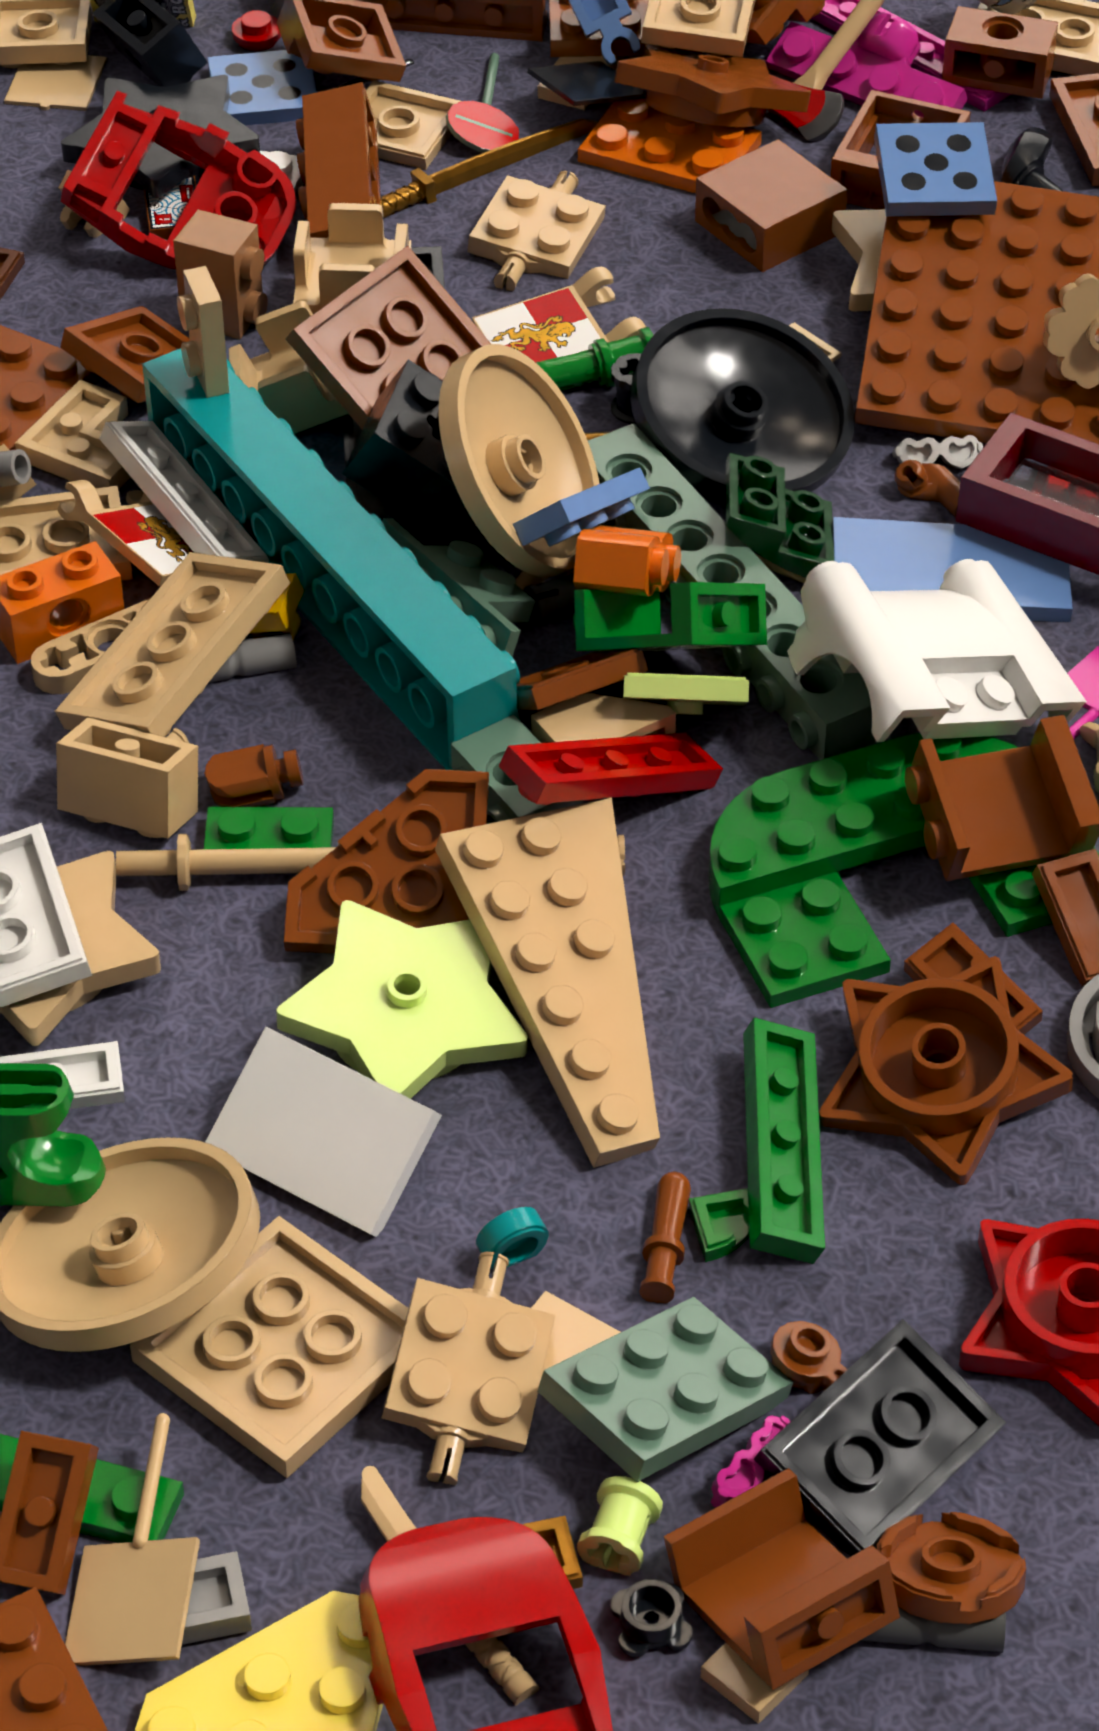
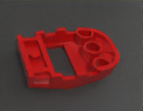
(232, 185)
(463, 1587)

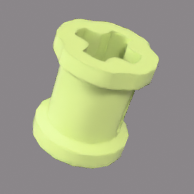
(620, 1525)

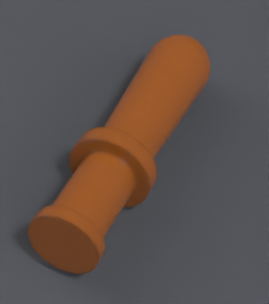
(664, 1247)

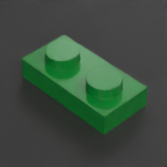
(268, 827)

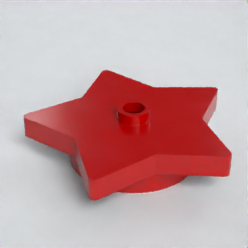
(1042, 1308)

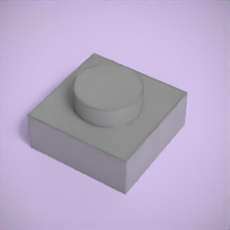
(217, 1600)

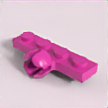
(875, 62)

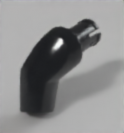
(1026, 160)

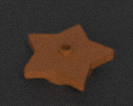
(710, 86)
(940, 1066)

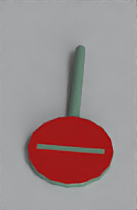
(479, 123)

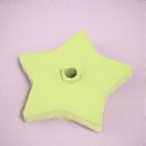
(404, 1001)

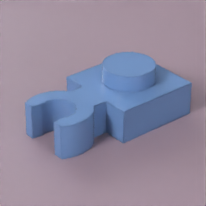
(605, 17)

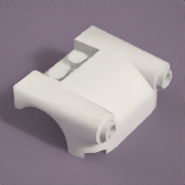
(945, 657)

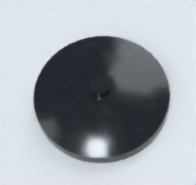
(745, 389)

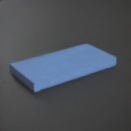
(917, 554)

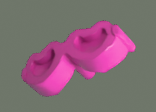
(743, 1470)

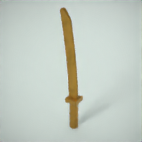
(426, 186)

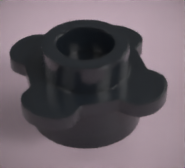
(647, 1599)

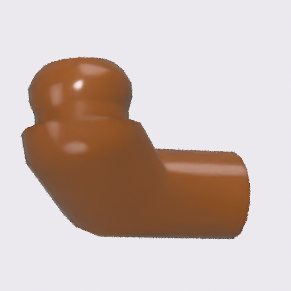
(928, 483)

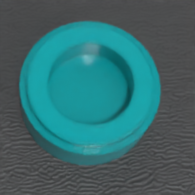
(515, 1234)

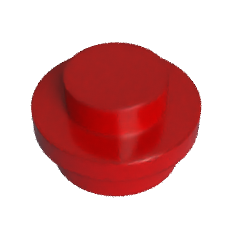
(256, 30)

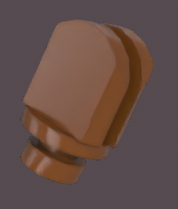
(252, 776)

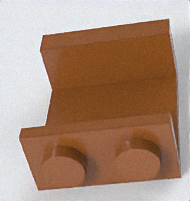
(1005, 804)
(777, 1582)

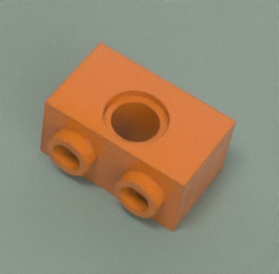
(56, 598)

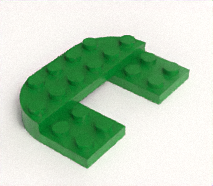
(790, 835)

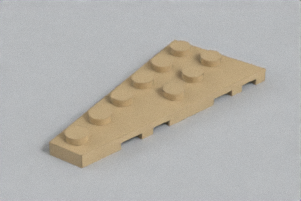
(560, 939)

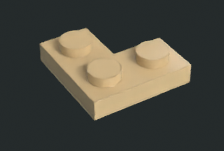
(69, 433)

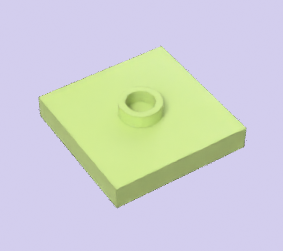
(686, 692)

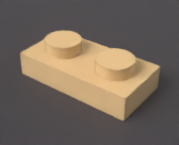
(203, 317)

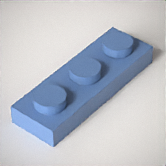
(582, 510)

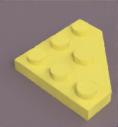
(287, 1677)

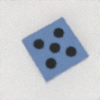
(264, 85)
(935, 169)

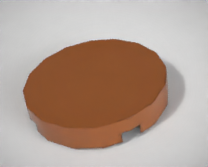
(953, 1568)

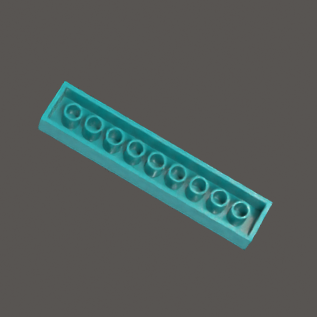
(356, 579)

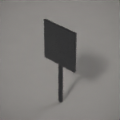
(585, 83)

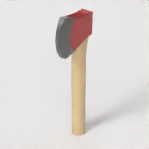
(824, 106)

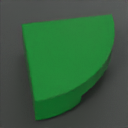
(720, 1222)

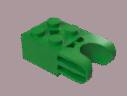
(36, 1159)

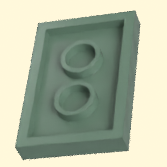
(664, 1388)

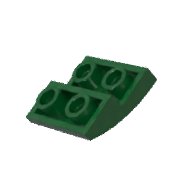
(775, 522)

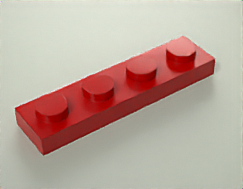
(609, 768)

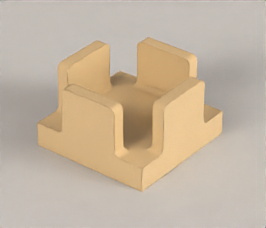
(351, 252)
(281, 374)

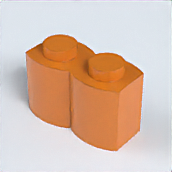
(625, 560)

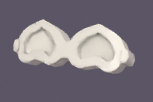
(952, 450)

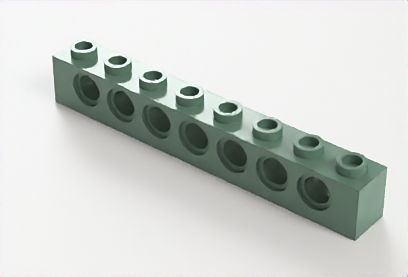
(823, 706)

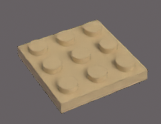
(282, 1349)

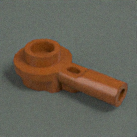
(807, 1355)

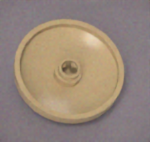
(513, 450)
(136, 1255)

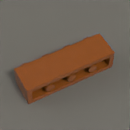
(338, 153)

